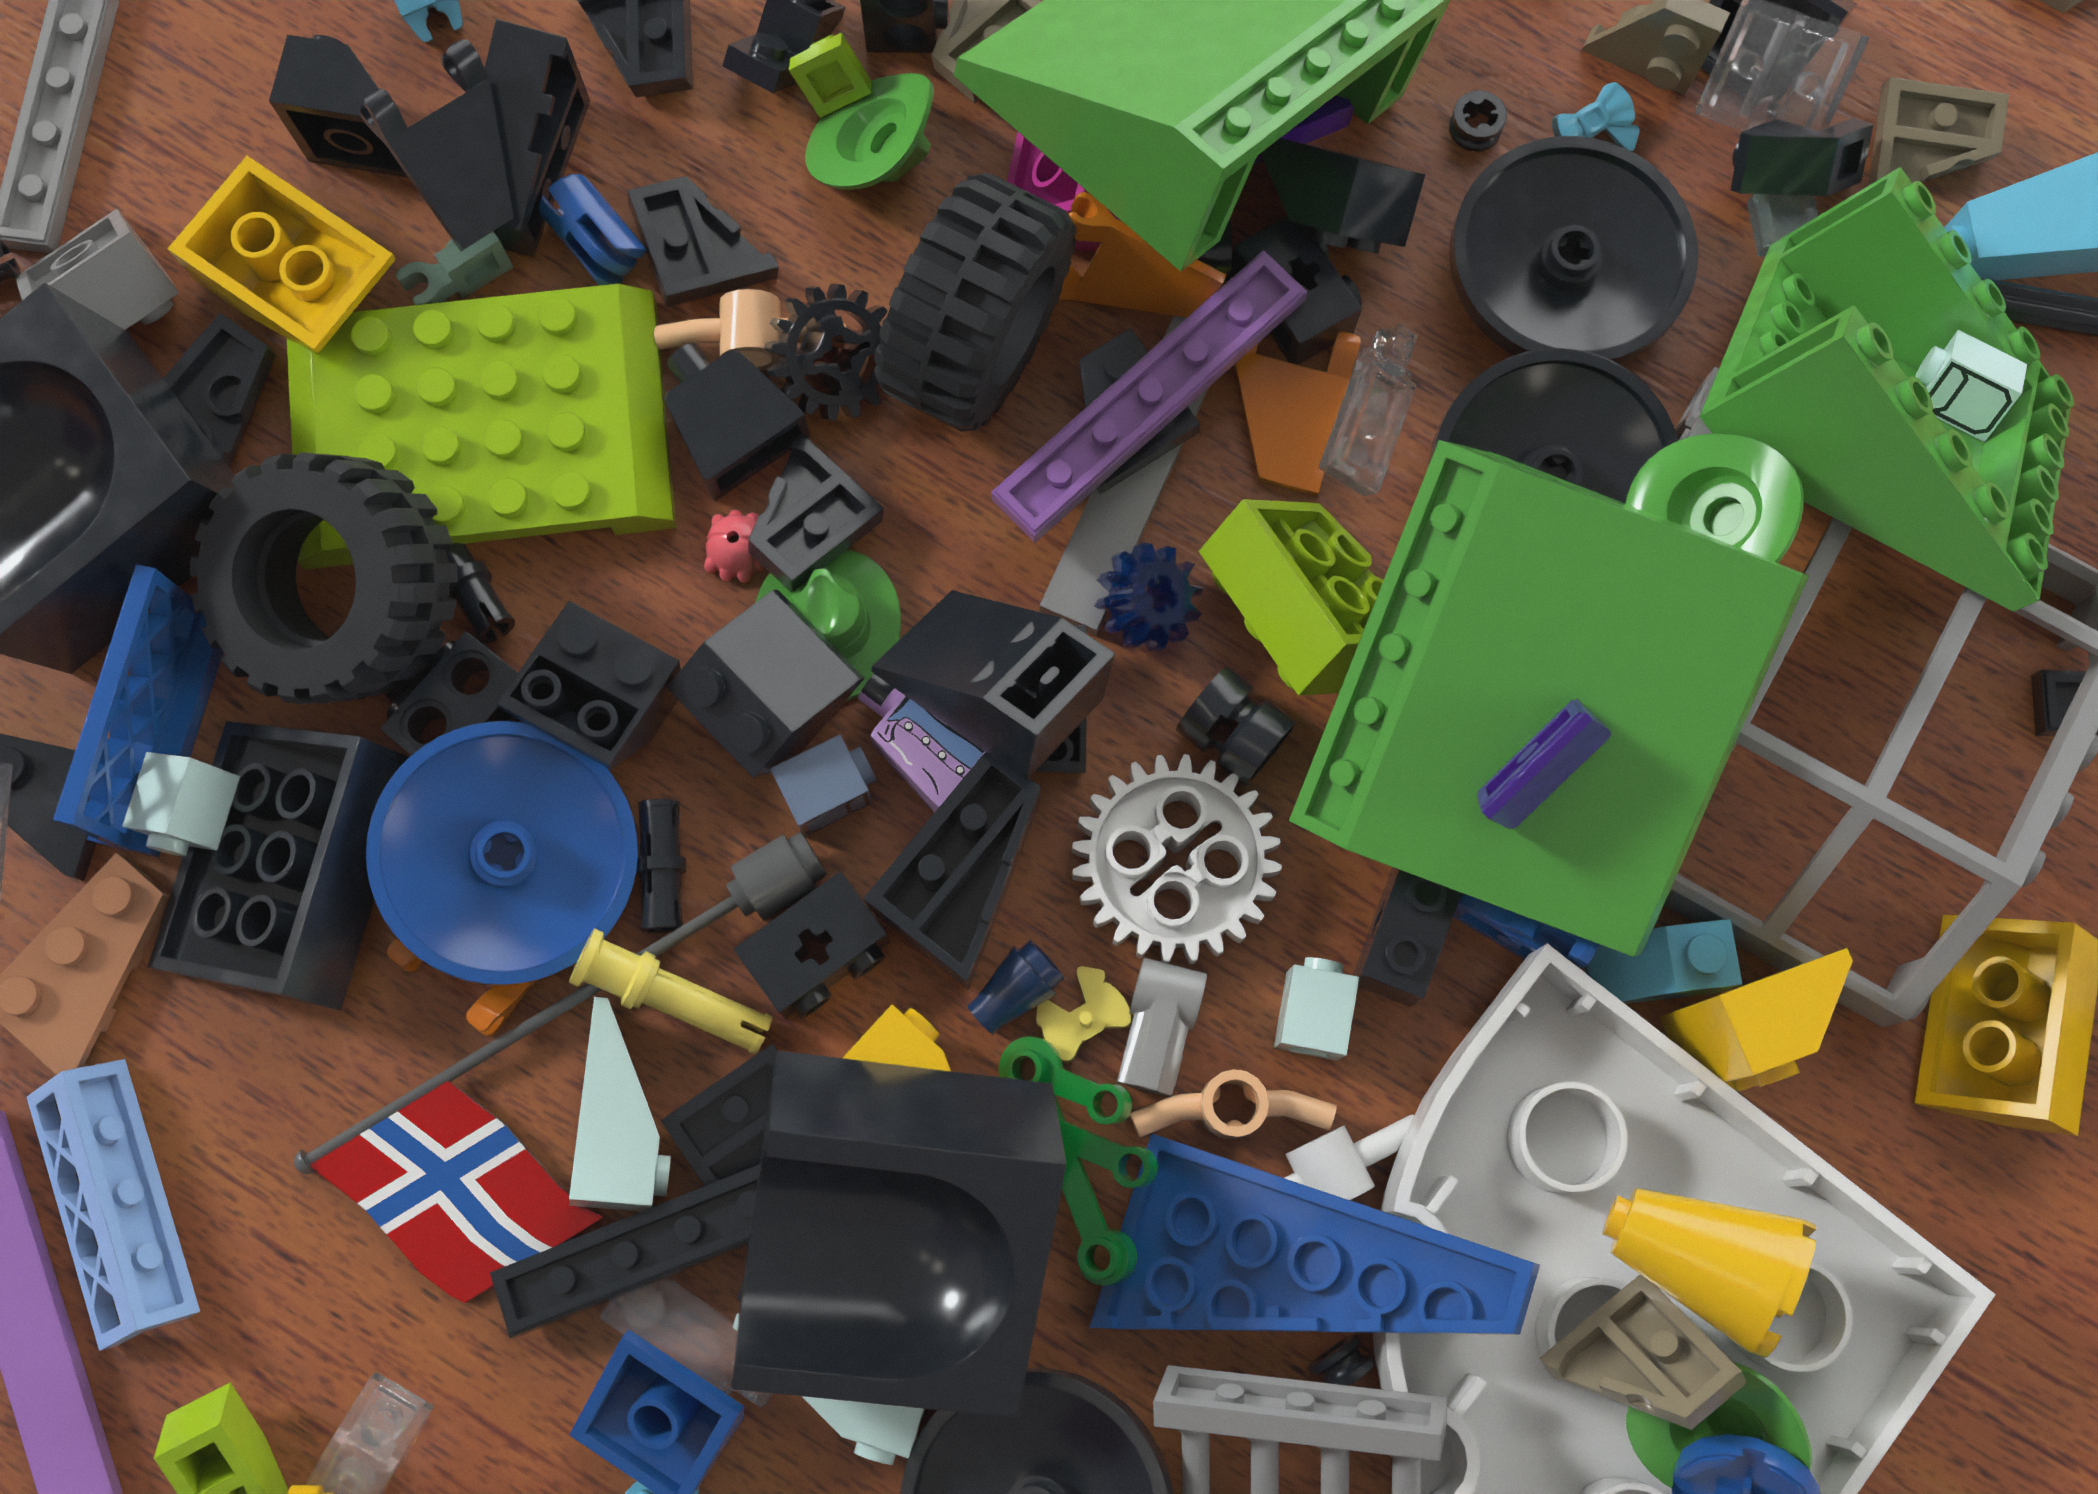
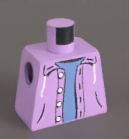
(918, 744)

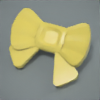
(1102, 1010)

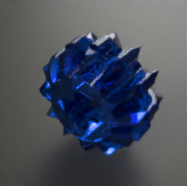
(1166, 590)

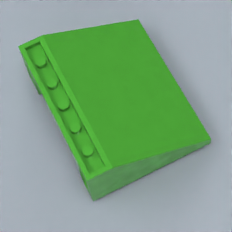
(1178, 97)
(1832, 386)
(1483, 631)

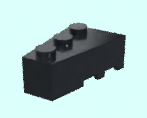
(538, 117)
(958, 868)

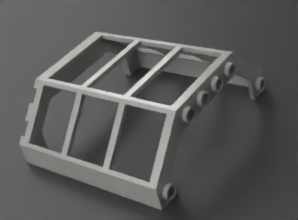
(2020, 852)

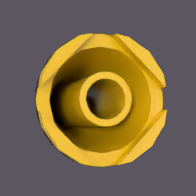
(1716, 1260)

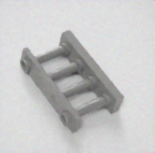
(1298, 1412)

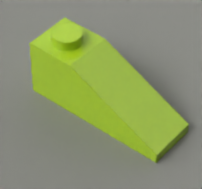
(217, 1448)

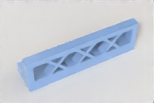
(116, 1202)

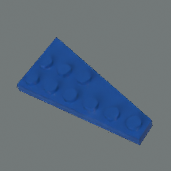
(1270, 1254)

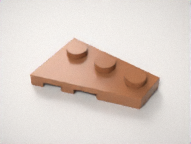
(71, 973)

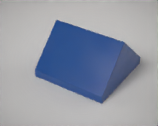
(656, 1419)

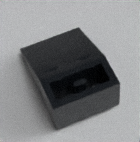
(1000, 676)

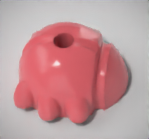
(727, 557)

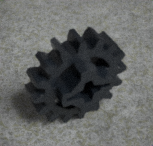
(823, 329)

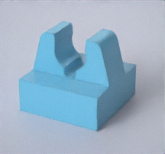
(416, 14)

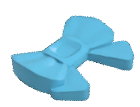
(1610, 112)

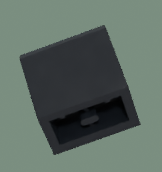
(593, 687)

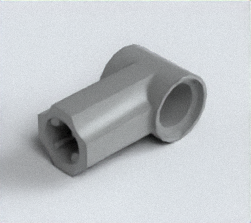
(1163, 1011)

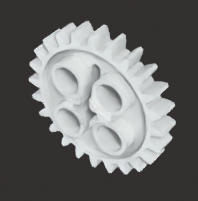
(1138, 816)

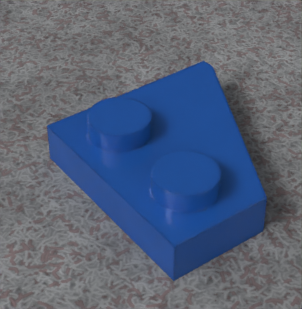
(1520, 933)

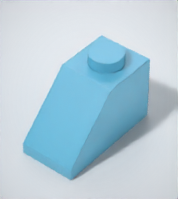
(1674, 964)

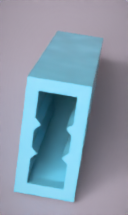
(2035, 225)

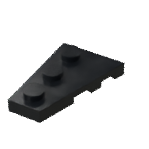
(221, 382)

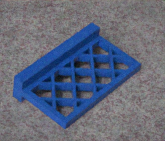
(168, 696)

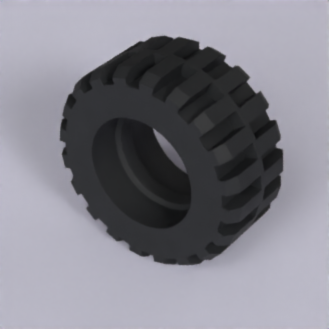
(974, 301)
(252, 590)

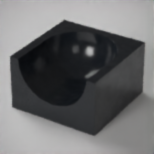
(91, 478)
(898, 1235)

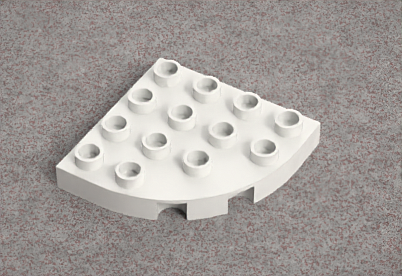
(1524, 1150)

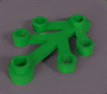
(1089, 1146)

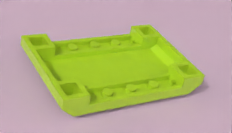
(498, 411)

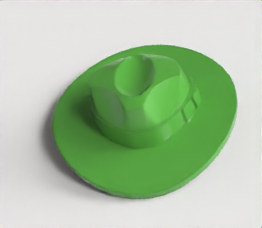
(874, 135)
(1724, 490)
(850, 606)
(1753, 1411)

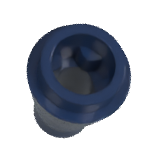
(1017, 986)

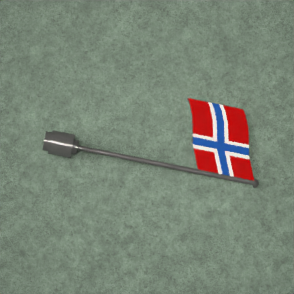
(455, 1177)

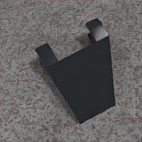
(453, 152)

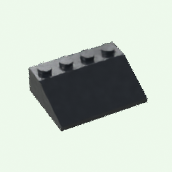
(290, 878)

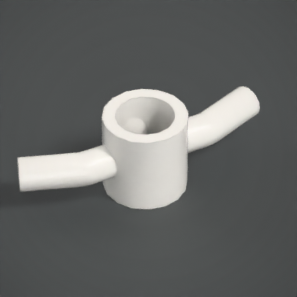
(1339, 1165)

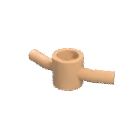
(741, 327)
(1264, 1104)

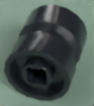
(1254, 740)

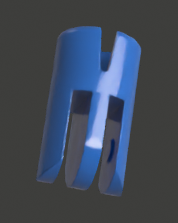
(591, 229)

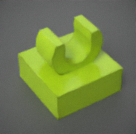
(830, 74)

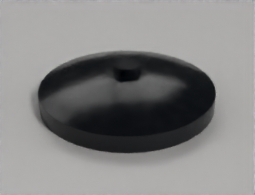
(1573, 249)
(1563, 417)
(1064, 1442)

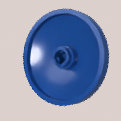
(500, 853)

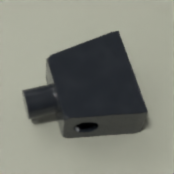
(730, 417)

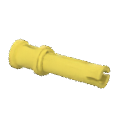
(641, 981)

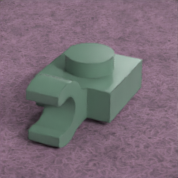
(456, 270)

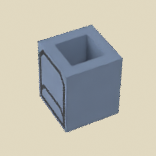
(825, 784)

